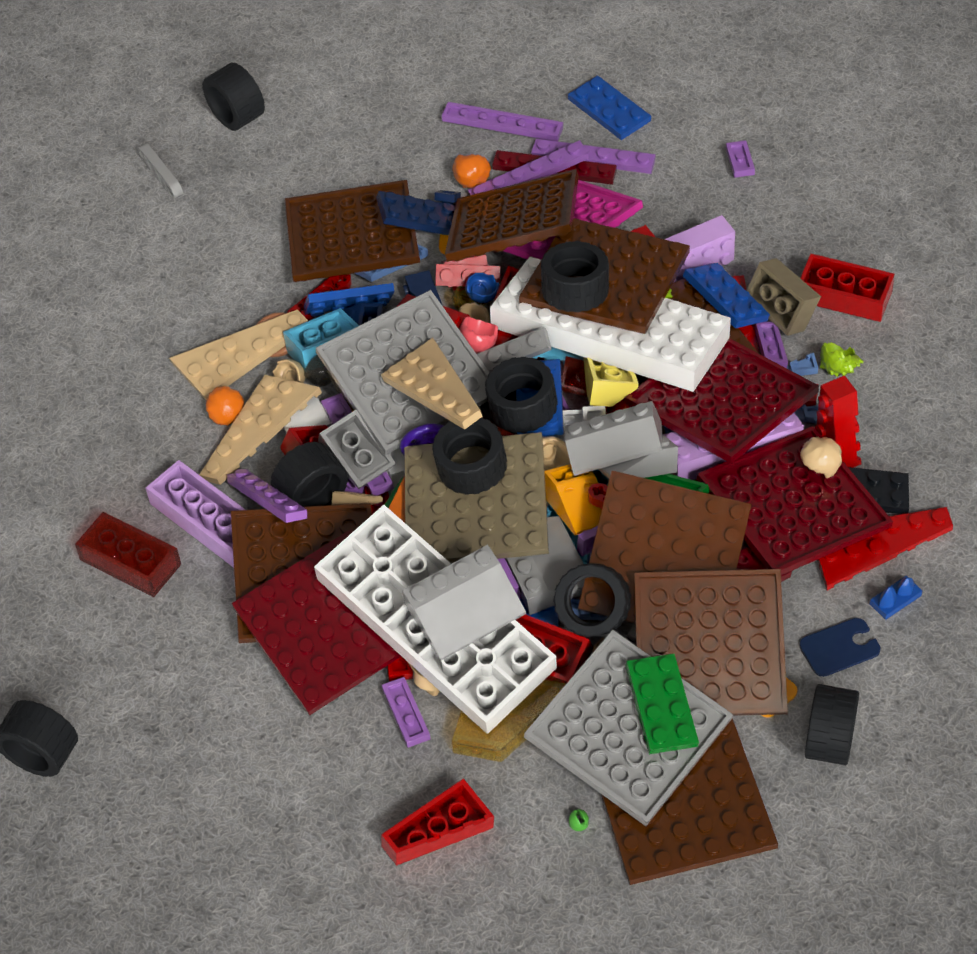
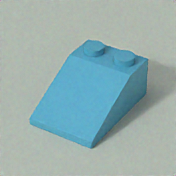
(304, 338)

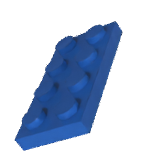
(609, 107)
(726, 295)
(323, 302)
(556, 424)

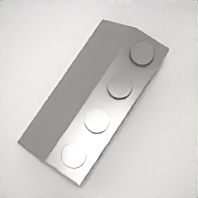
(614, 438)

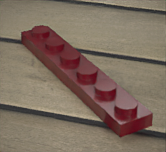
(586, 170)

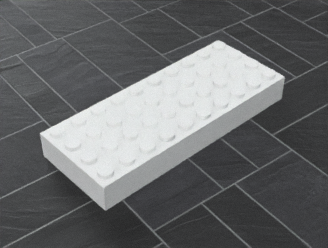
(674, 349)
(369, 578)

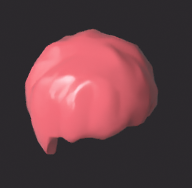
(479, 334)

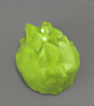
(837, 360)

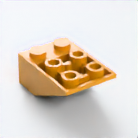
(569, 498)

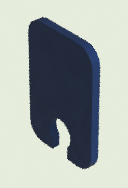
(835, 649)

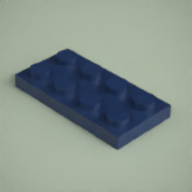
(415, 213)

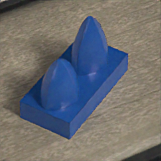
(896, 597)

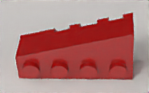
(837, 417)
(439, 823)

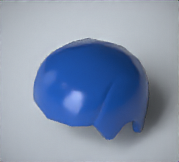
(481, 287)

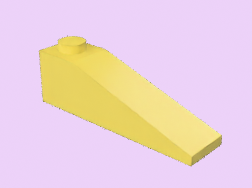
(606, 383)

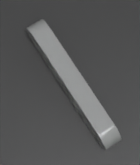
(160, 170)

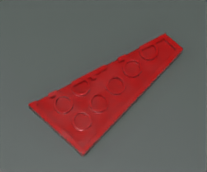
(905, 534)

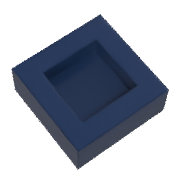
(447, 196)

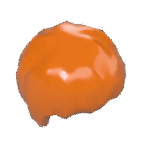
(471, 170)
(224, 405)

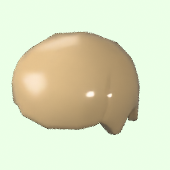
(289, 370)

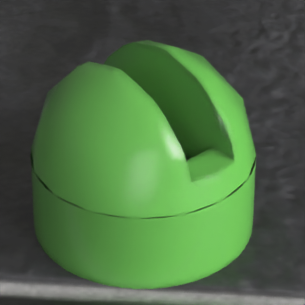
(574, 822)

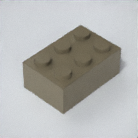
(783, 296)

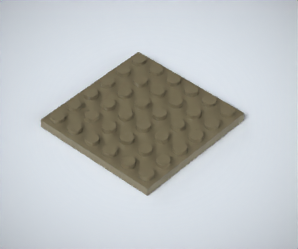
(505, 517)

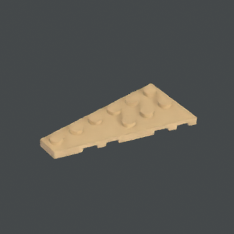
(234, 355)
(434, 383)
(258, 422)

